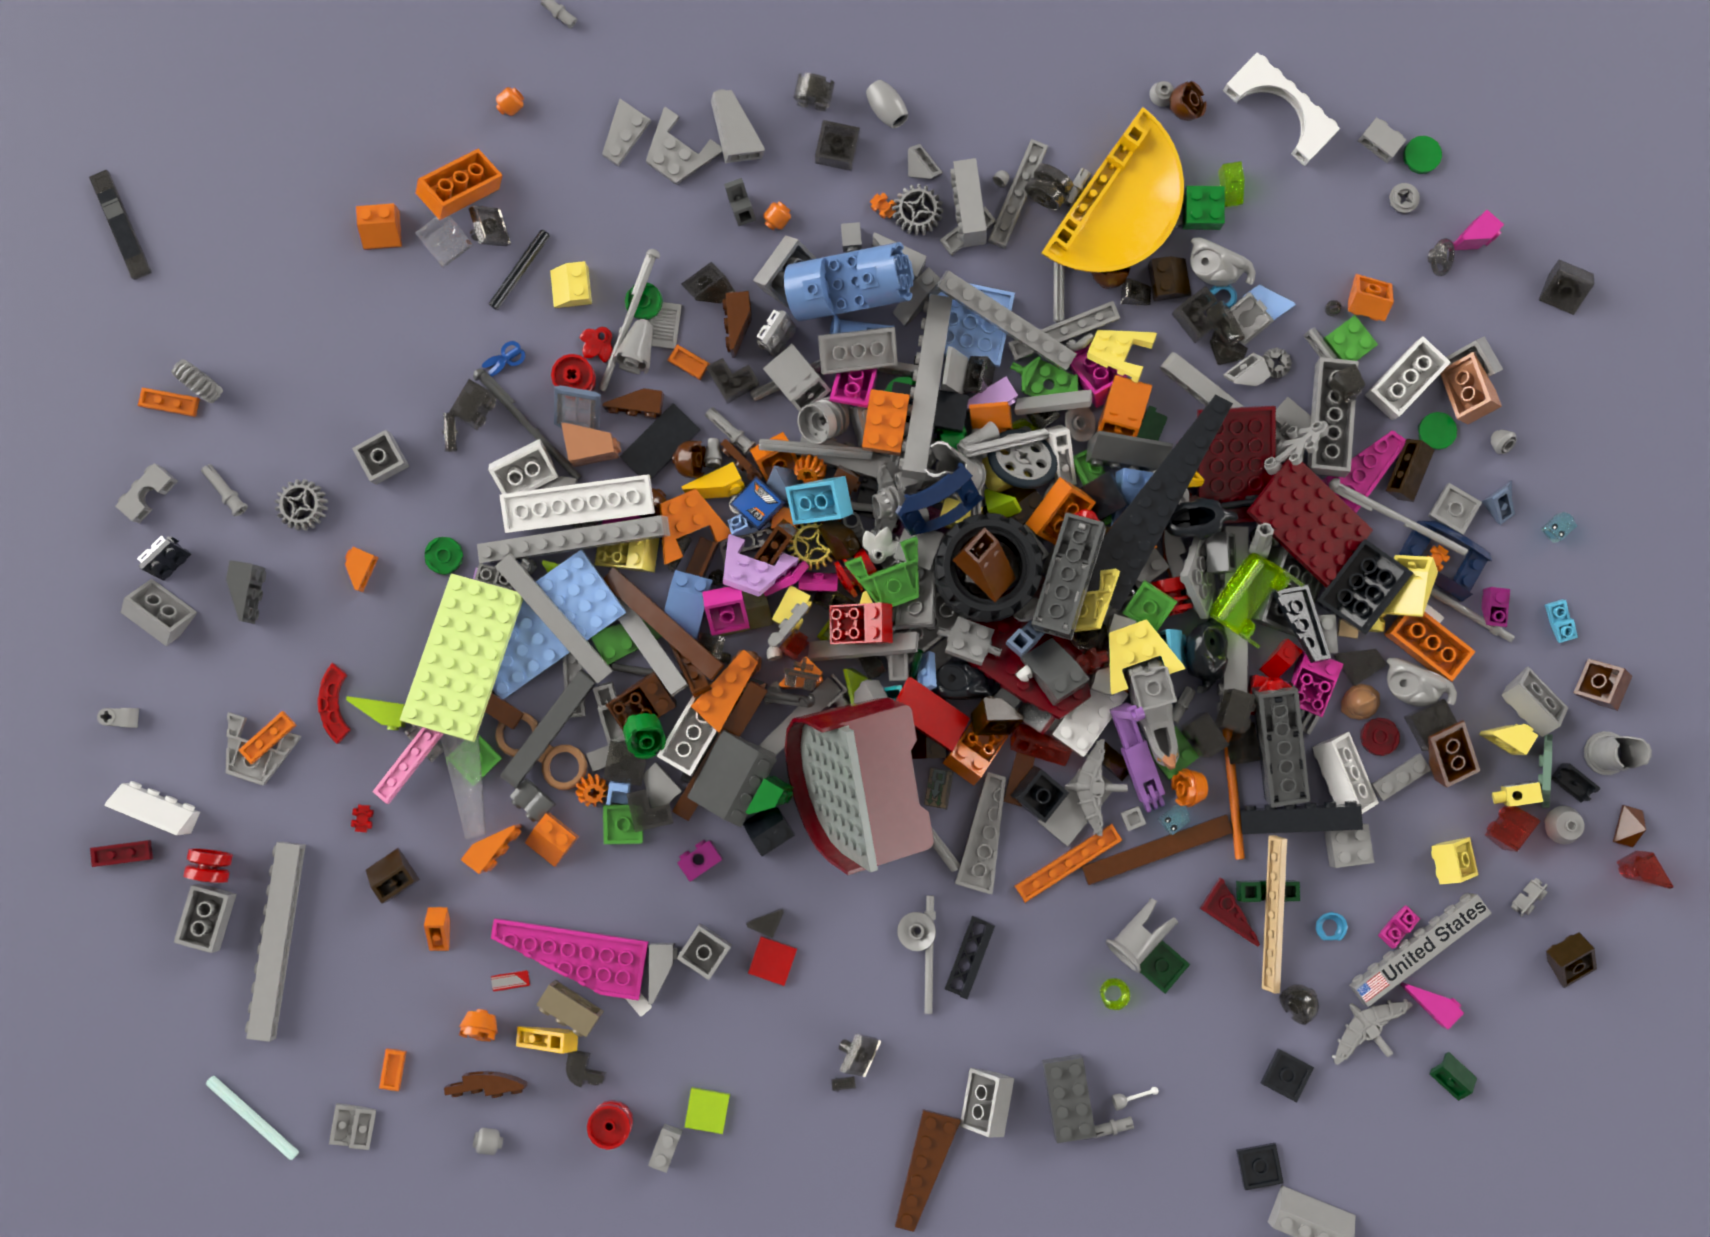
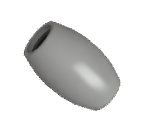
(887, 104)

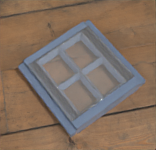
(576, 407)

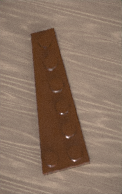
(929, 1152)

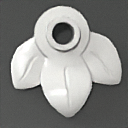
(880, 543)

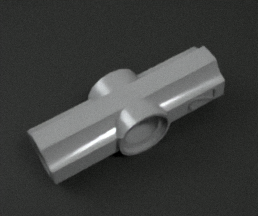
(1261, 540)

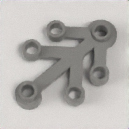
(1317, 430)

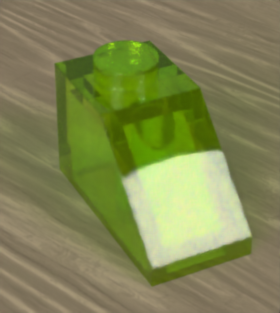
(1232, 177)

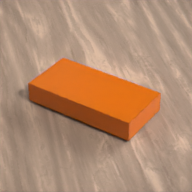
(688, 362)
(392, 1069)

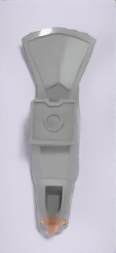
(1154, 692)

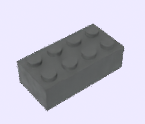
(1068, 1098)

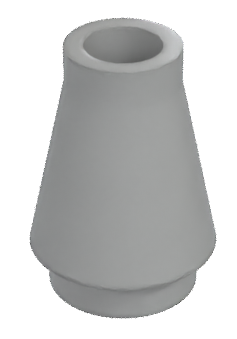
(713, 454)

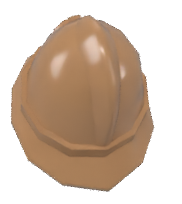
(1360, 702)

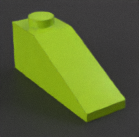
(383, 712)

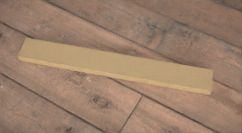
(1274, 914)

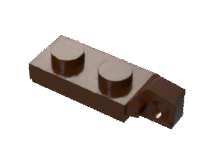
(742, 463)

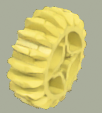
(821, 548)

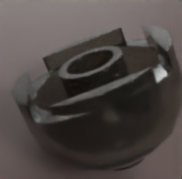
(1301, 1003)

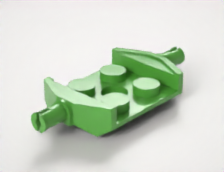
(1039, 371)

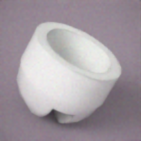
(773, 653)
(1024, 673)

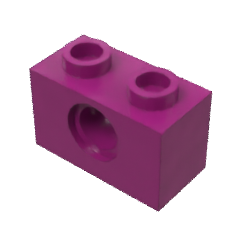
(691, 868)

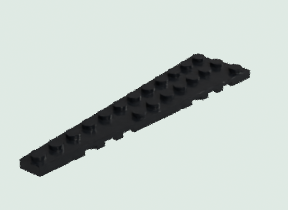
(1144, 520)

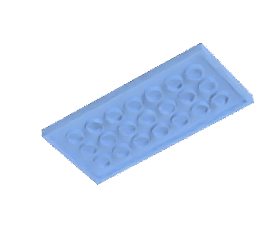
(533, 647)

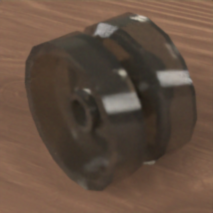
(1049, 186)

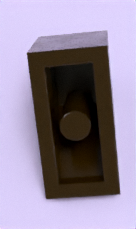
(839, 539)

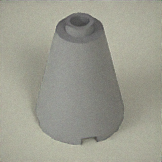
(635, 349)

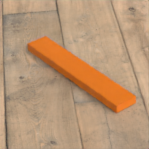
(1067, 863)

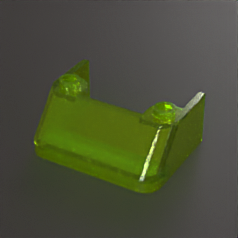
(1247, 592)

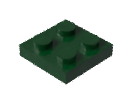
(1163, 966)

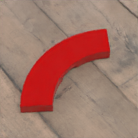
(329, 703)

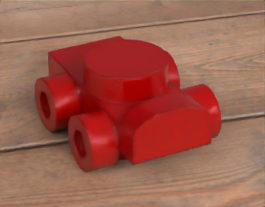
(362, 821)

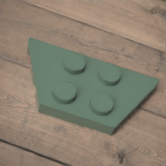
(1545, 779)

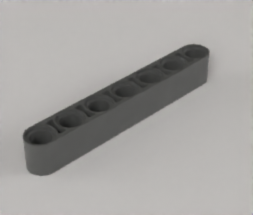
(548, 729)

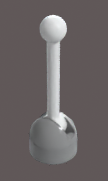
(1120, 1100)

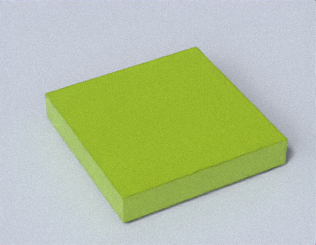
(707, 1110)

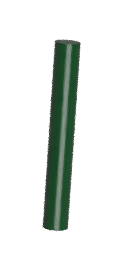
(916, 663)

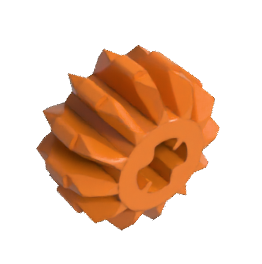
(810, 468)
(585, 794)

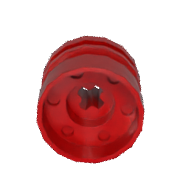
(846, 577)
(1174, 588)

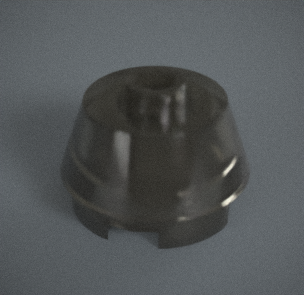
(1090, 639)

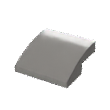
(927, 547)
(352, 1126)

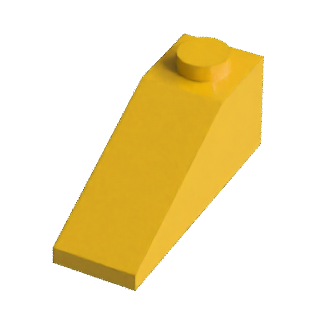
(717, 484)
(547, 1039)

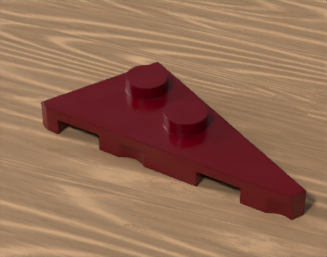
(1223, 907)

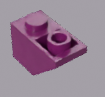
(1495, 606)

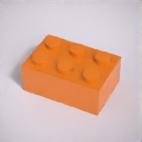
(885, 422)
(1050, 513)

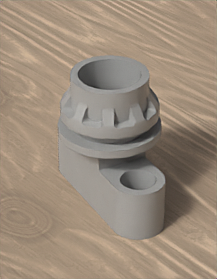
(889, 498)

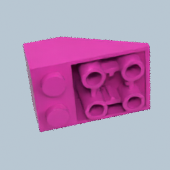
(1315, 683)

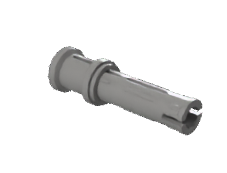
(736, 436)
(229, 496)

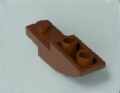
(492, 1082)

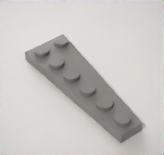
(980, 852)

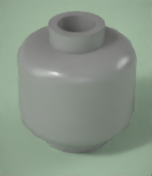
(487, 1141)

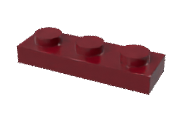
(121, 853)

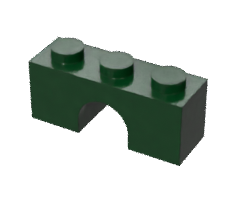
(1256, 890)

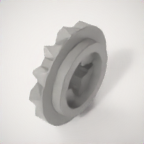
(1412, 197)
(1285, 361)

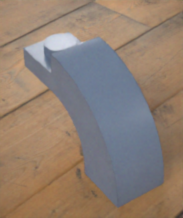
(1024, 639)

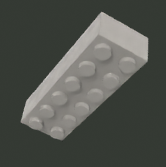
(1334, 449)

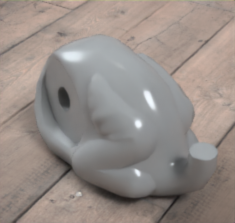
(1218, 265)
(1417, 684)

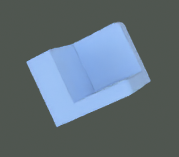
(618, 793)

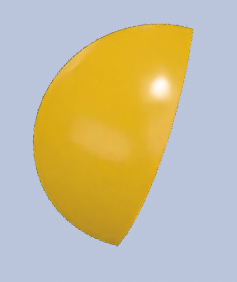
(1125, 205)

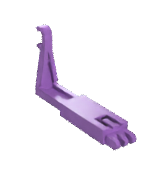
(1137, 755)

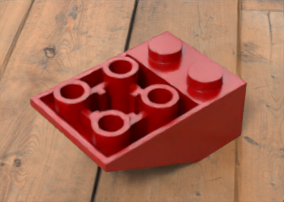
(861, 623)

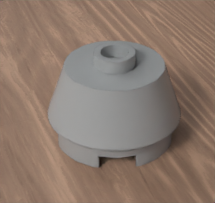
(1564, 824)

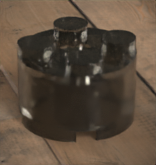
(813, 91)

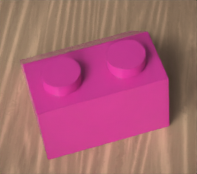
(1479, 232)
(725, 610)

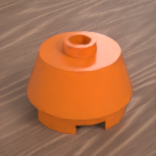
(1190, 787)
(479, 1025)

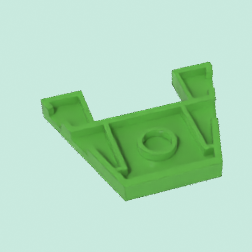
(894, 584)

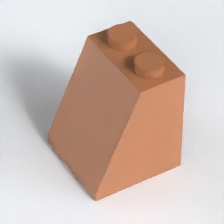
(589, 445)

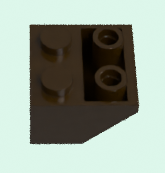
(391, 876)

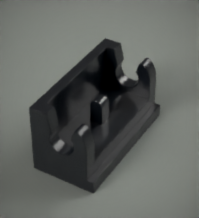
(1574, 782)

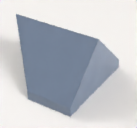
(781, 478)
(1500, 503)

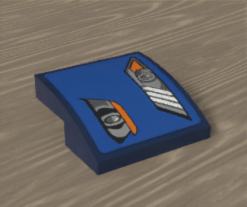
(757, 503)

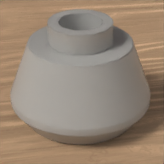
(1161, 93)
(1503, 441)

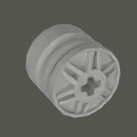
(822, 420)

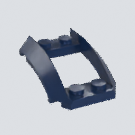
(958, 482)
(1469, 569)

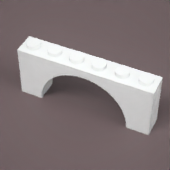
(1261, 76)

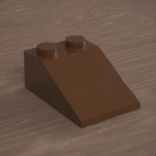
(1452, 755)

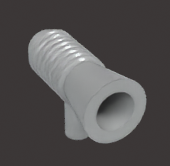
(987, 433)

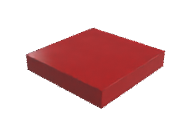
(772, 960)

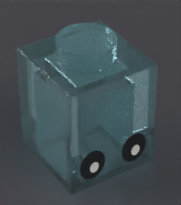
(1559, 527)
(1174, 819)

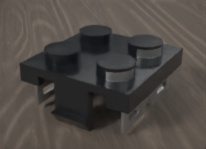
(164, 558)

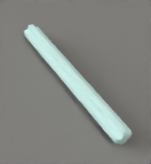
(252, 1117)

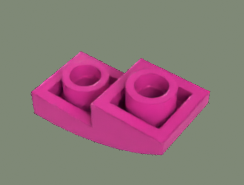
(1399, 926)

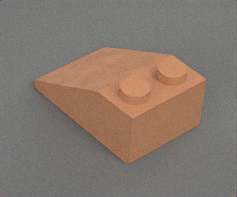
(1469, 389)

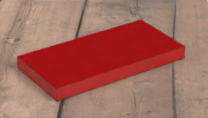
(933, 714)

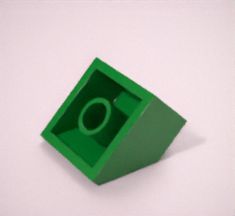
(770, 794)

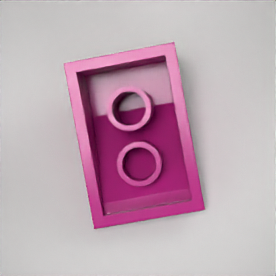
(1093, 376)
(854, 387)

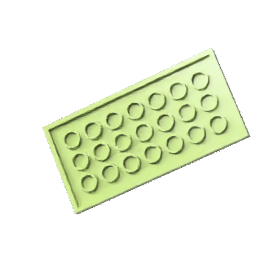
(462, 657)

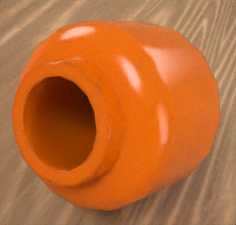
(509, 101)
(777, 216)

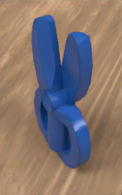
(501, 360)

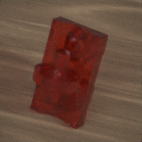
(1092, 660)

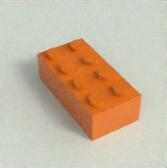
(458, 184)
(1430, 644)

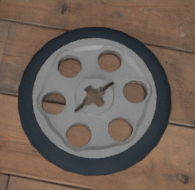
(1016, 477)

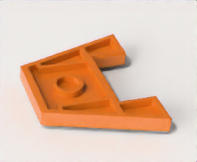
(685, 515)

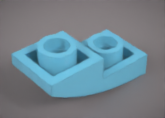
(1560, 621)

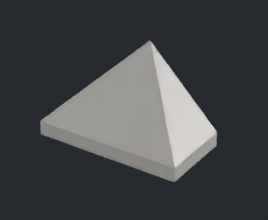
(921, 164)

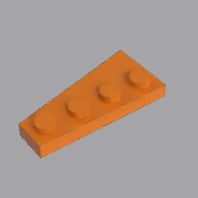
(726, 689)

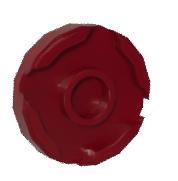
(1380, 736)

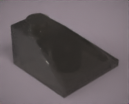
(708, 285)

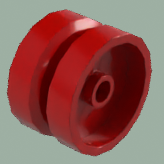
(570, 366)
(207, 865)
(605, 1135)

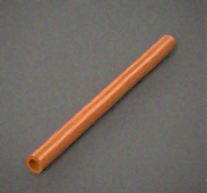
(1234, 802)

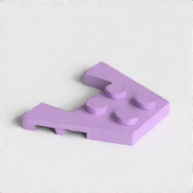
(751, 574)

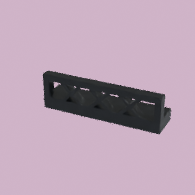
(977, 958)

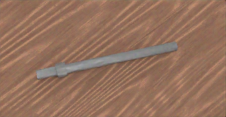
(1472, 615)
(929, 959)

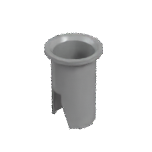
(949, 460)
(1602, 752)
(1135, 942)

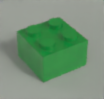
(1203, 208)

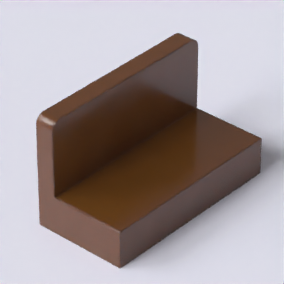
(702, 557)

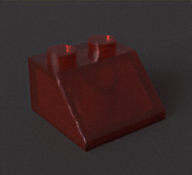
(1511, 828)
(1644, 868)

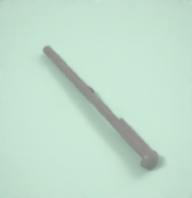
(637, 291)
(1370, 504)

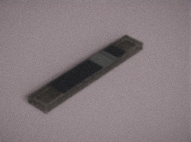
(120, 224)

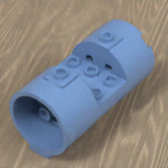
(848, 282)

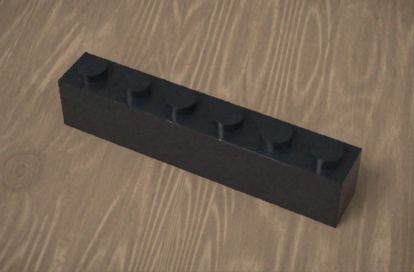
(1302, 818)

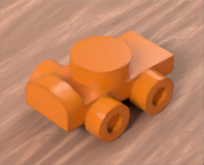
(879, 203)
(1439, 554)

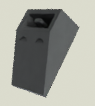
(245, 589)

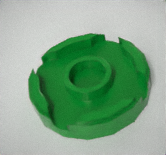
(1422, 154)
(649, 304)
(1437, 430)
(443, 555)

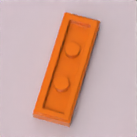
(168, 402)
(267, 737)

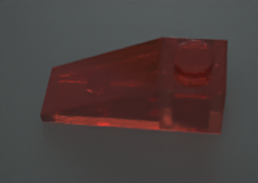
(794, 645)
(1032, 743)

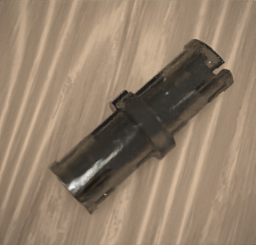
(449, 432)

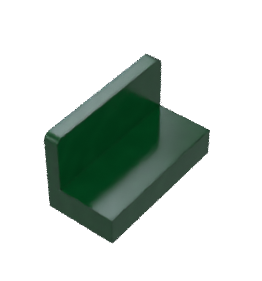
(1152, 424)
(1454, 1077)

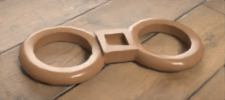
(547, 756)

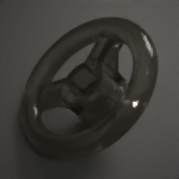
(1438, 255)

